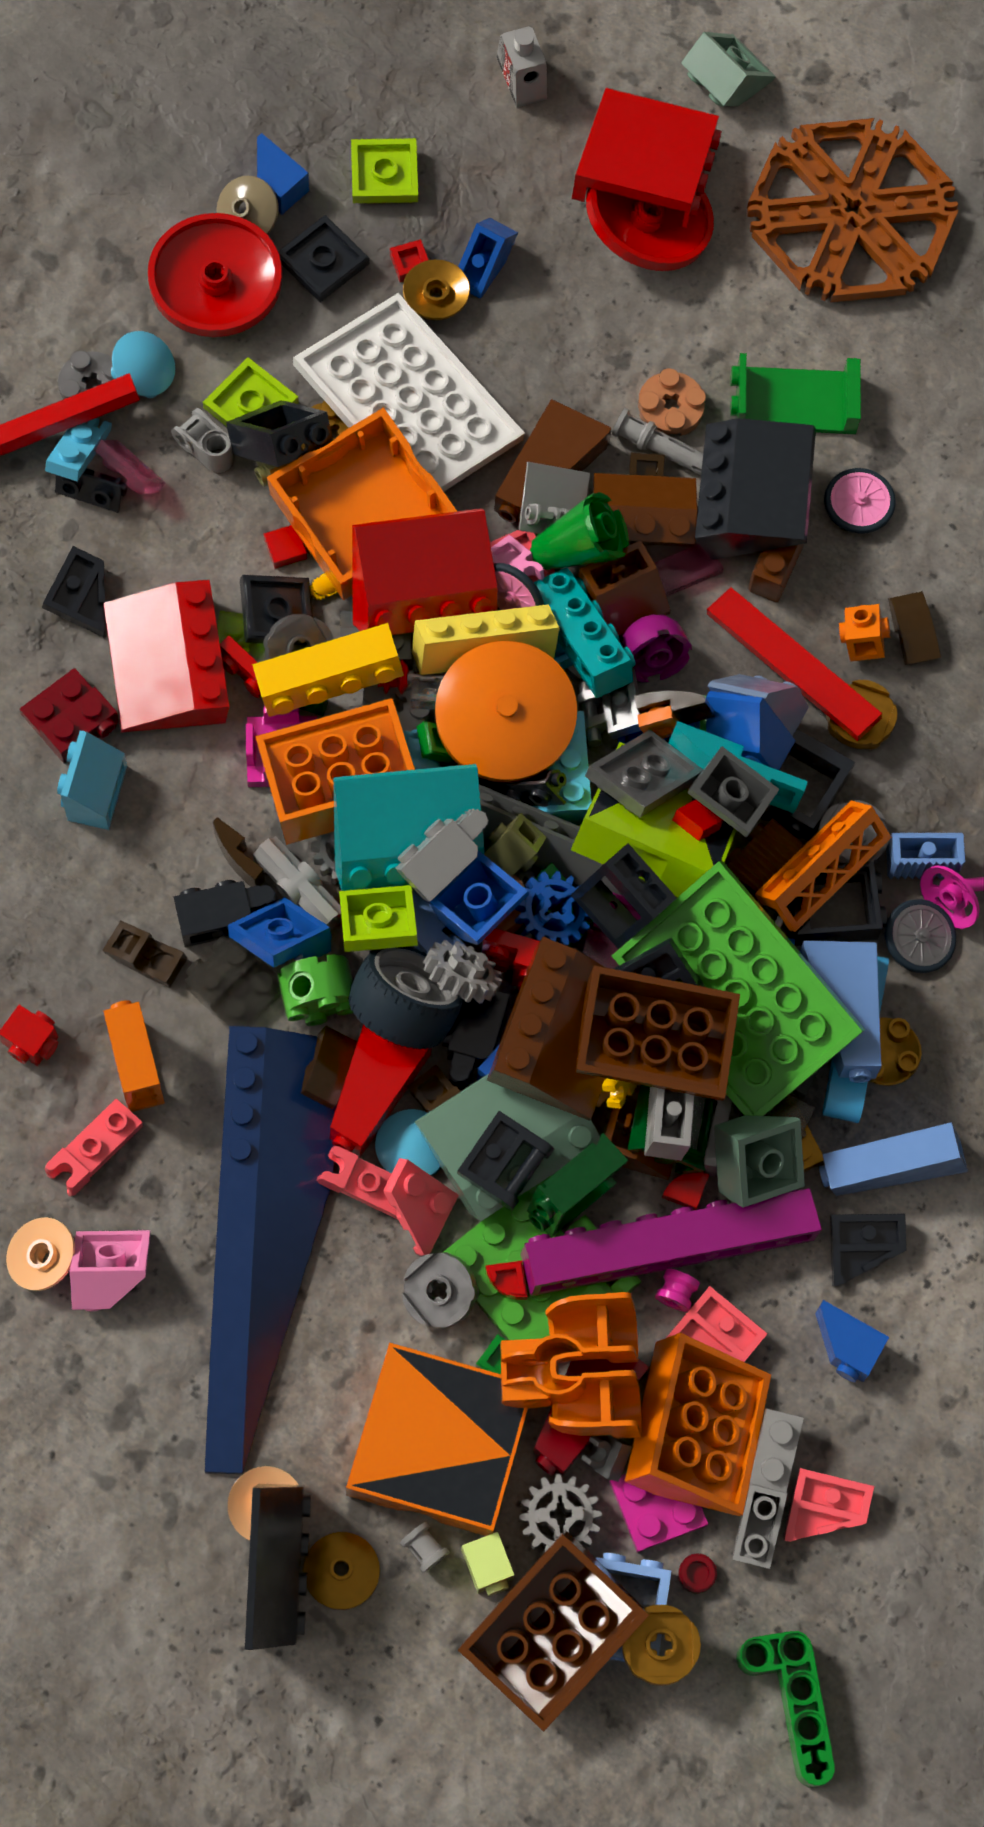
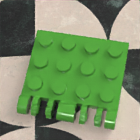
(501, 1240)

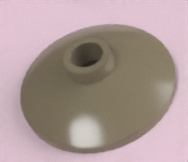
(259, 200)

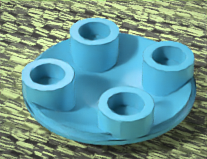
(146, 360)
(402, 1139)

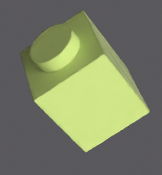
(488, 1564)

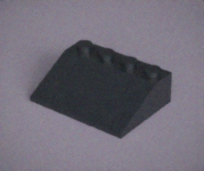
(754, 486)
(275, 1566)

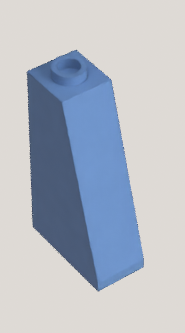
(853, 976)
(895, 1160)

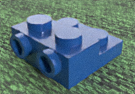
(282, 933)

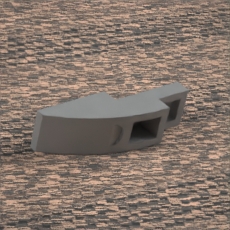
(767, 1488)

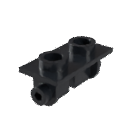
(99, 491)
(536, 791)

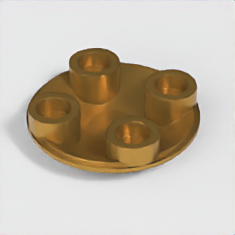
(899, 1052)

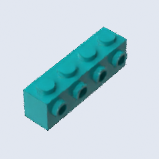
(585, 635)

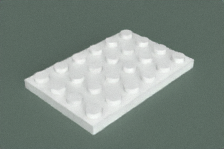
(434, 400)

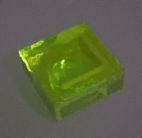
(232, 625)

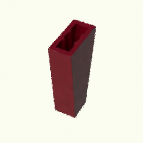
(559, 1450)

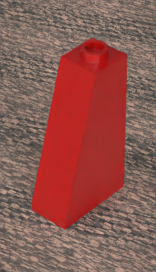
(373, 1089)

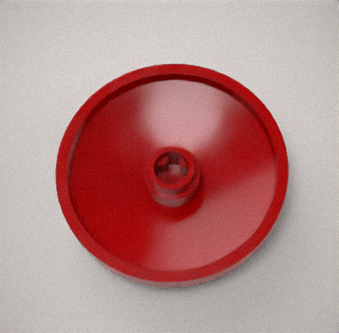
(648, 232)
(215, 275)

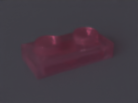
(123, 461)

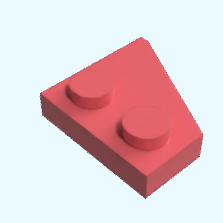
(420, 1203)
(721, 1326)
(826, 1504)

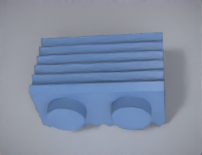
(916, 852)

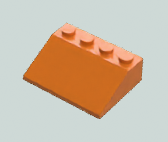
(309, 754)
(698, 1426)

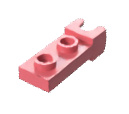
(94, 1146)
(358, 1180)

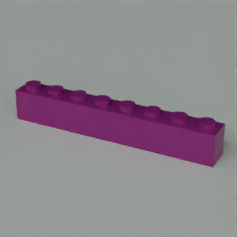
(667, 1241)

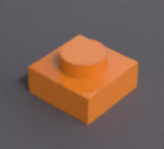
(658, 720)

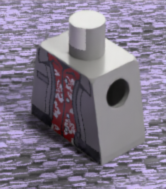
(518, 55)

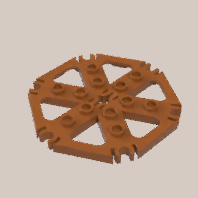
(876, 210)

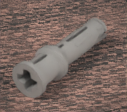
(648, 436)

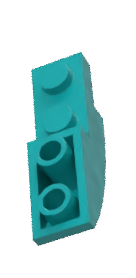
(702, 746)

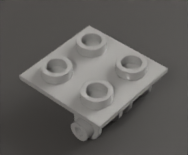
(549, 495)

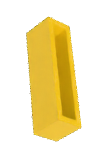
(328, 670)

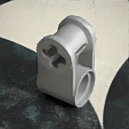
(201, 437)

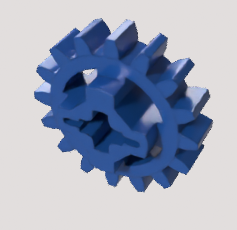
(545, 899)

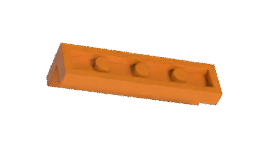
(814, 858)

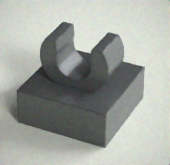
(608, 1456)

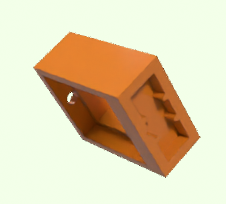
(133, 1055)

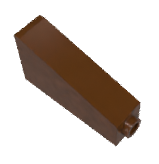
(559, 440)

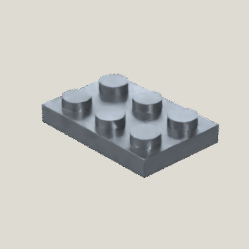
(644, 773)

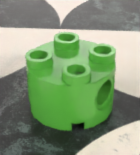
(316, 989)

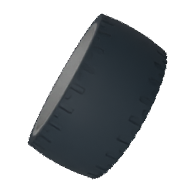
(400, 1001)

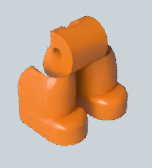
(586, 1403)

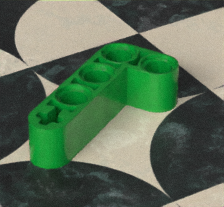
(794, 1708)

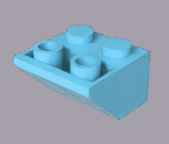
(92, 781)

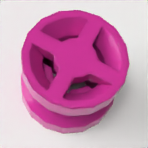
(677, 1290)

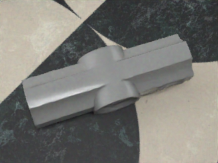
(297, 881)

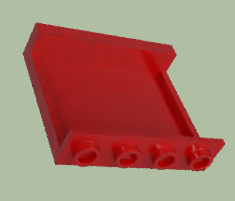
(648, 152)

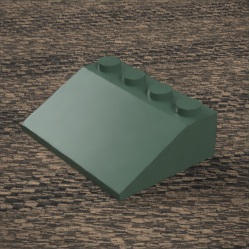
(460, 1122)

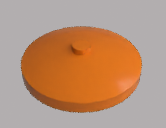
(506, 711)

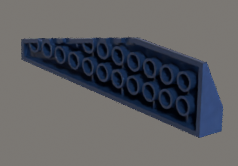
(265, 1227)

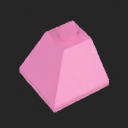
(107, 1267)

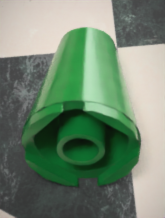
(582, 536)

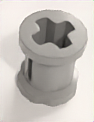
(424, 1547)

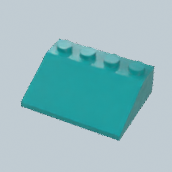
(389, 812)

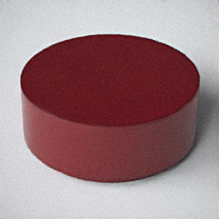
(697, 1573)

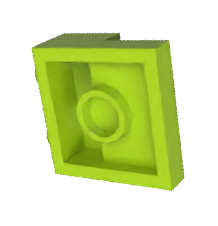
(378, 918)

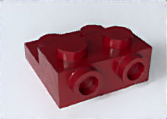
(68, 708)

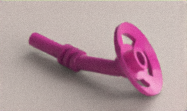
(954, 893)

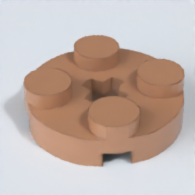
(675, 386)

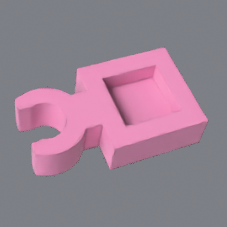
(515, 554)

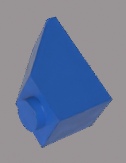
(281, 173)
(486, 254)
(849, 1342)

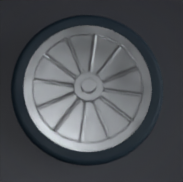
(920, 936)

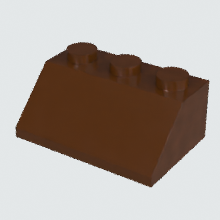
(653, 507)

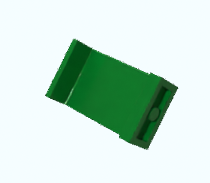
(799, 396)

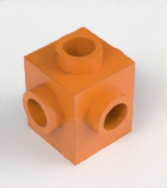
(864, 632)

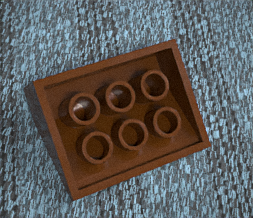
(657, 1032)
(544, 1033)
(554, 1630)

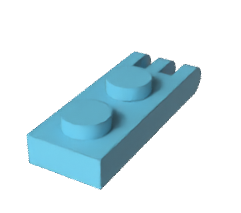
(77, 449)

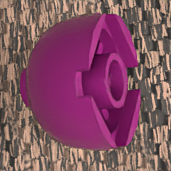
(657, 646)

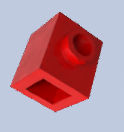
(29, 1036)

